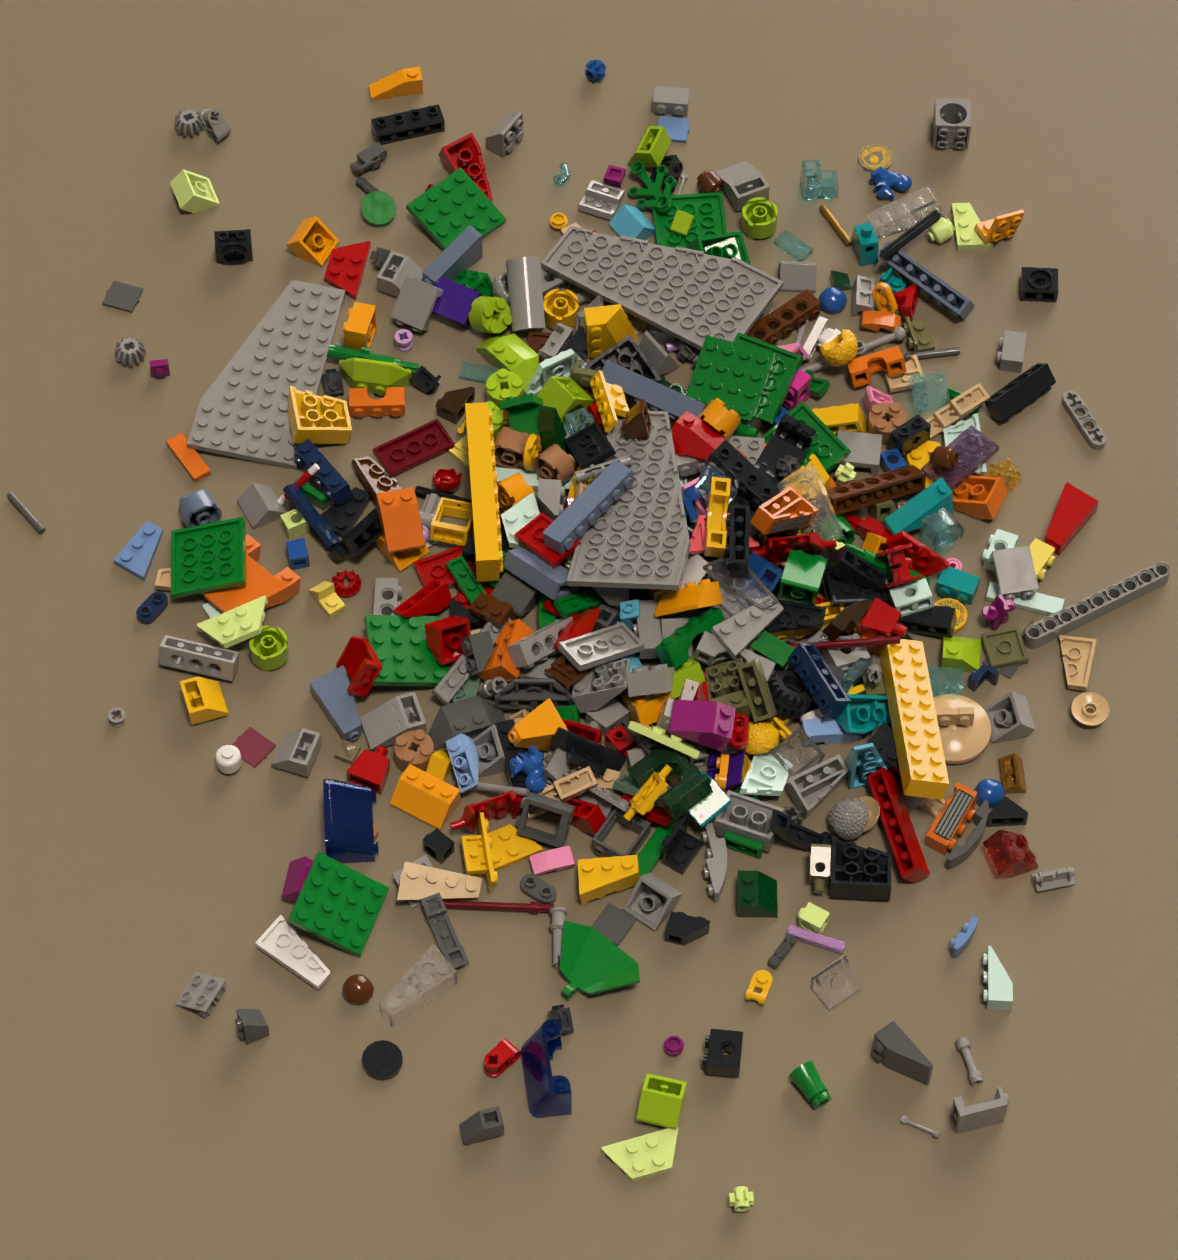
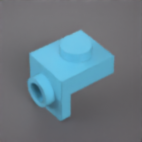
(629, 611)

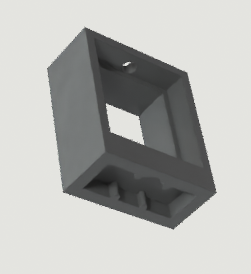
(550, 804)
(636, 824)

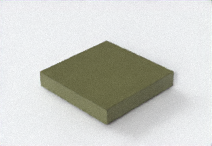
(1004, 648)

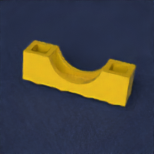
(716, 517)

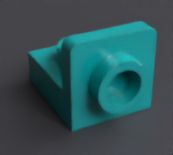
(895, 282)

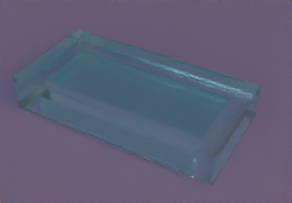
(793, 246)
(476, 372)

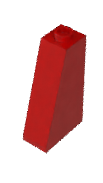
(1070, 516)

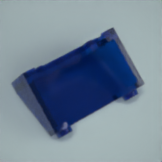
(349, 821)
(545, 1093)

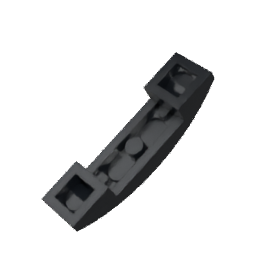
(795, 833)

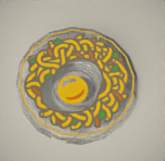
(875, 156)

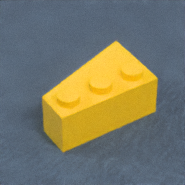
(843, 417)
(606, 875)

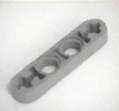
(1080, 421)

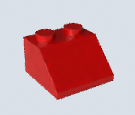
(445, 637)

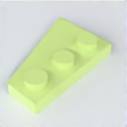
(964, 222)

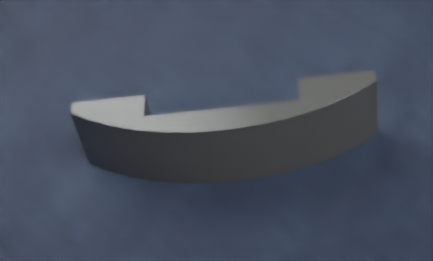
(959, 853)
(443, 931)

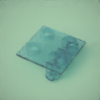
(929, 390)
(945, 680)

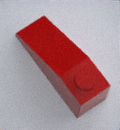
(430, 599)
(586, 817)

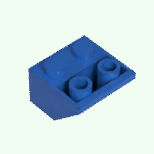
(765, 570)

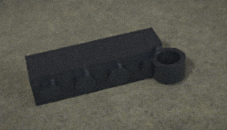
(359, 537)

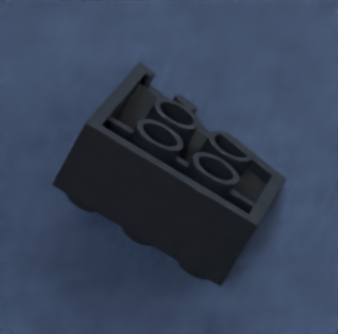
(628, 355)
(859, 872)

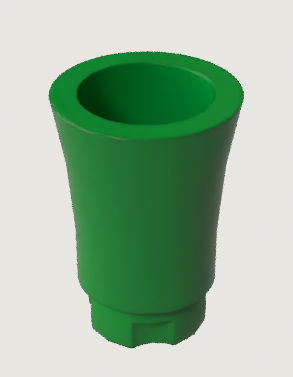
(810, 1084)

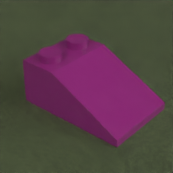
(703, 722)

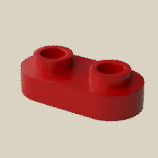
(740, 733)

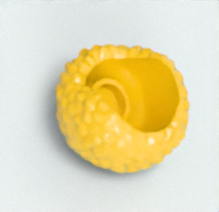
(840, 349)
(762, 738)

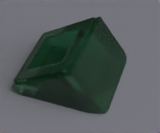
(840, 280)

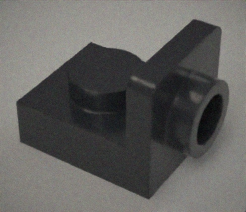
(564, 1014)

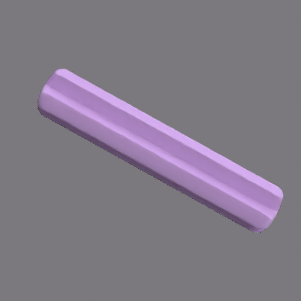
(816, 939)

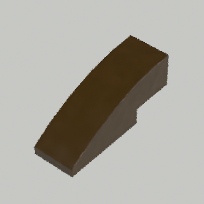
(847, 619)

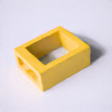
(449, 532)

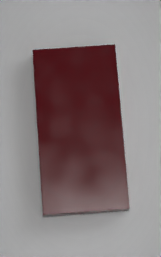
(413, 448)

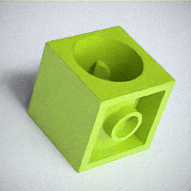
(564, 395)

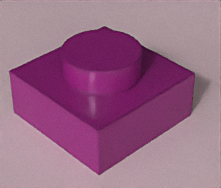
(614, 175)
(159, 368)

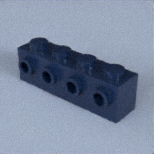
(327, 476)
(819, 679)

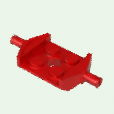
(781, 546)
(493, 808)

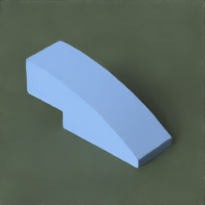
(827, 731)

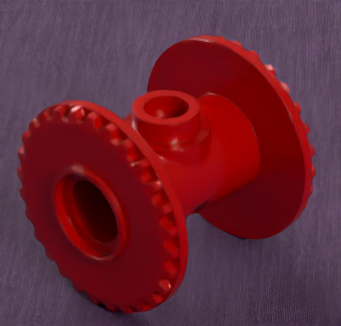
(899, 565)

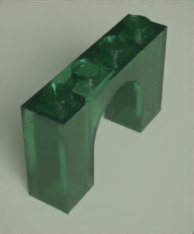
(686, 793)

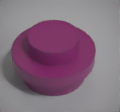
(673, 1045)

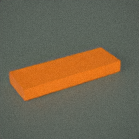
(188, 457)

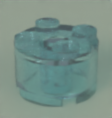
(941, 530)

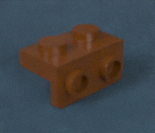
(491, 609)

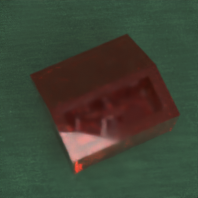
(1010, 853)

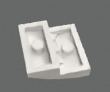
(694, 569)

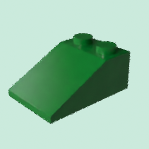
(722, 245)

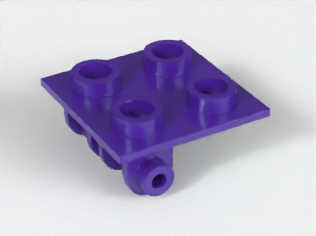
(735, 767)

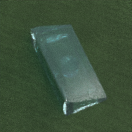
(855, 673)

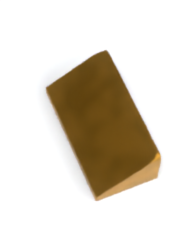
(1012, 774)

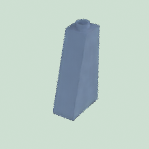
(458, 256)
(539, 574)
(337, 703)

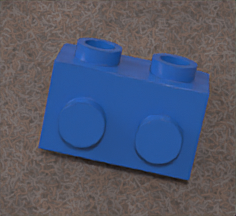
(690, 494)

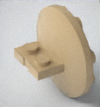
(962, 727)

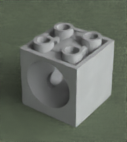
(951, 123)

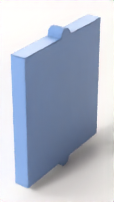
(676, 127)

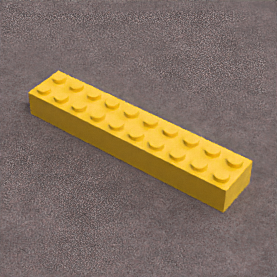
(484, 492)
(914, 720)

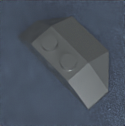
(531, 693)
(465, 716)

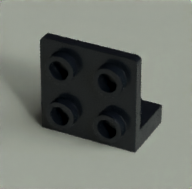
(680, 847)

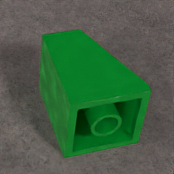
(802, 577)

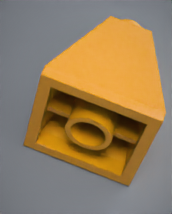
(537, 727)

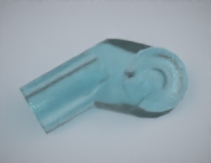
(564, 176)

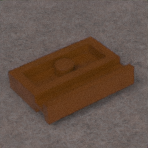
(565, 672)

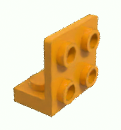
(1000, 227)

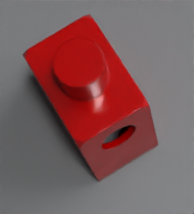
(882, 620)
(370, 769)

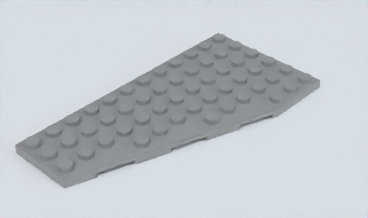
(665, 285)
(248, 402)
(644, 532)

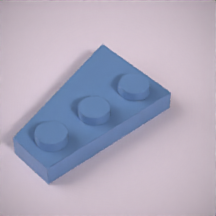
(139, 551)

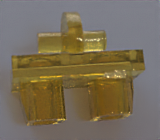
(1007, 471)

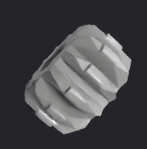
(188, 122)
(130, 351)

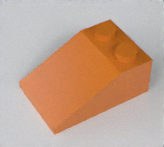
(980, 496)
(400, 520)

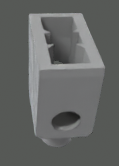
(607, 716)

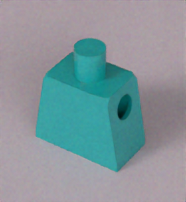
(862, 238)

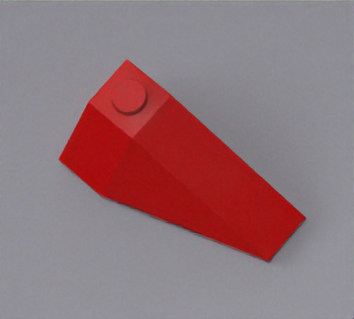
(467, 154)
(695, 437)

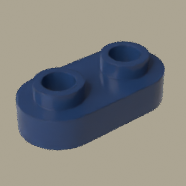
(153, 607)

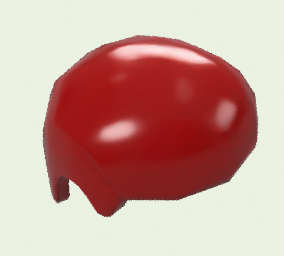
(446, 480)

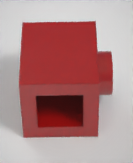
(619, 740)

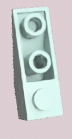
(999, 986)

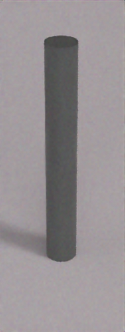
(934, 353)
(26, 513)

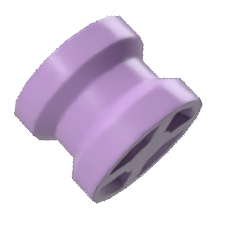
(406, 344)

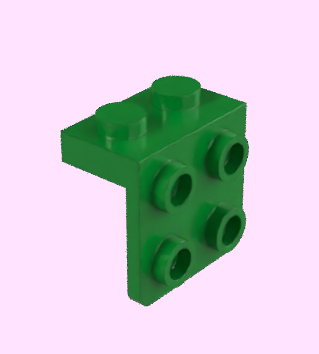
(523, 412)

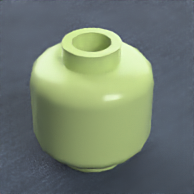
(941, 230)

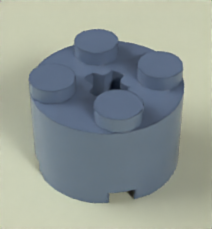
(199, 508)

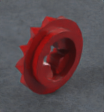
(353, 586)

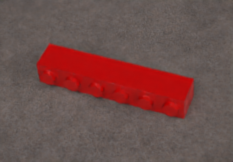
(898, 825)

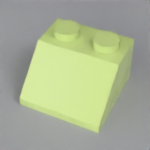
(193, 192)

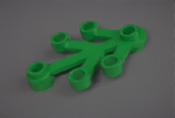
(654, 188)

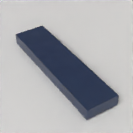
(311, 515)

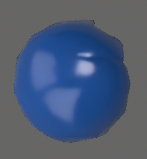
(832, 300)
(989, 790)

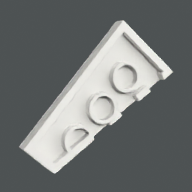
(290, 951)

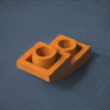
(878, 319)

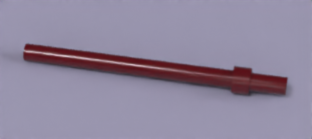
(880, 641)
(533, 907)

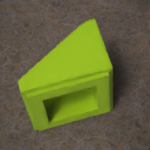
(682, 223)

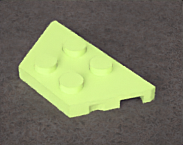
(236, 623)
(659, 734)
(644, 1154)

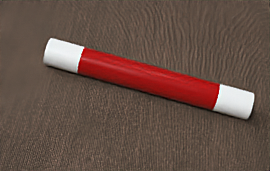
(301, 481)

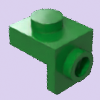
(818, 385)

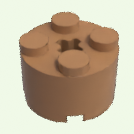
(884, 419)
(510, 448)
(554, 464)
(413, 748)

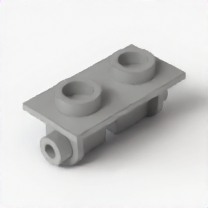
(1054, 879)

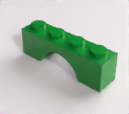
(675, 648)

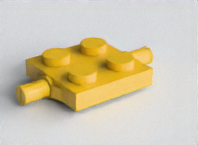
(646, 796)

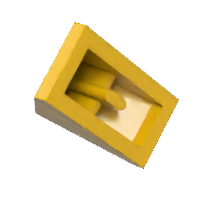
(440, 765)

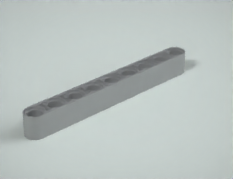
(1089, 605)

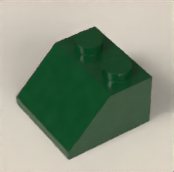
(756, 895)

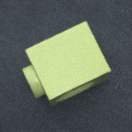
(290, 527)
(813, 918)

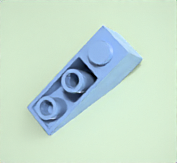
(464, 761)

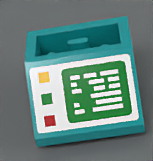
(710, 806)

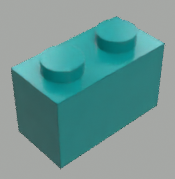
(957, 585)

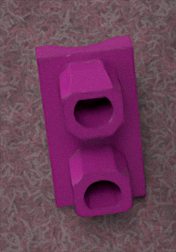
(998, 611)

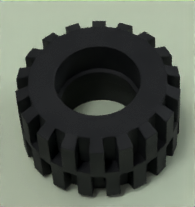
(789, 694)

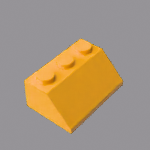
(689, 598)
(425, 797)

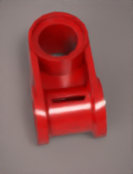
(500, 1058)

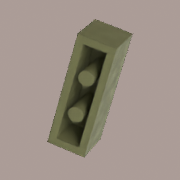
(756, 690)

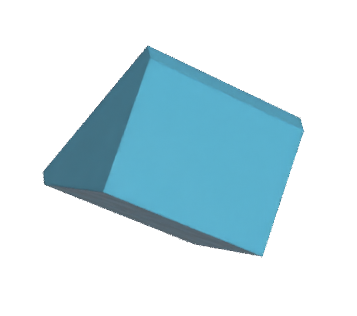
(631, 223)

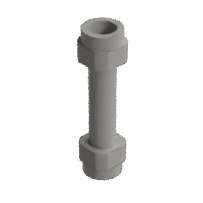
(974, 1076)

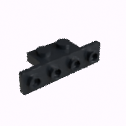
(587, 753)

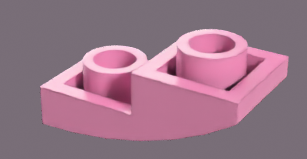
(551, 860)

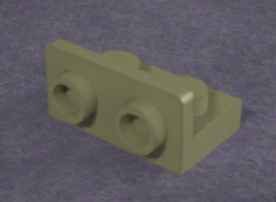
(918, 335)

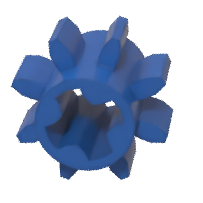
(595, 70)

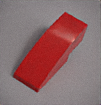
(578, 626)

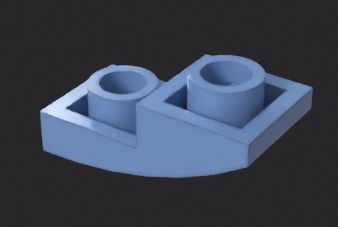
(964, 938)

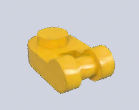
(762, 982)

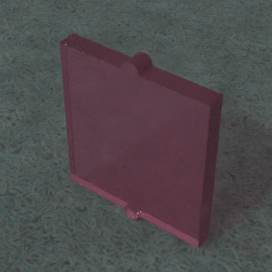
(253, 747)

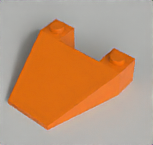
(258, 583)

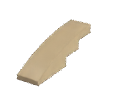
(957, 409)
(566, 789)

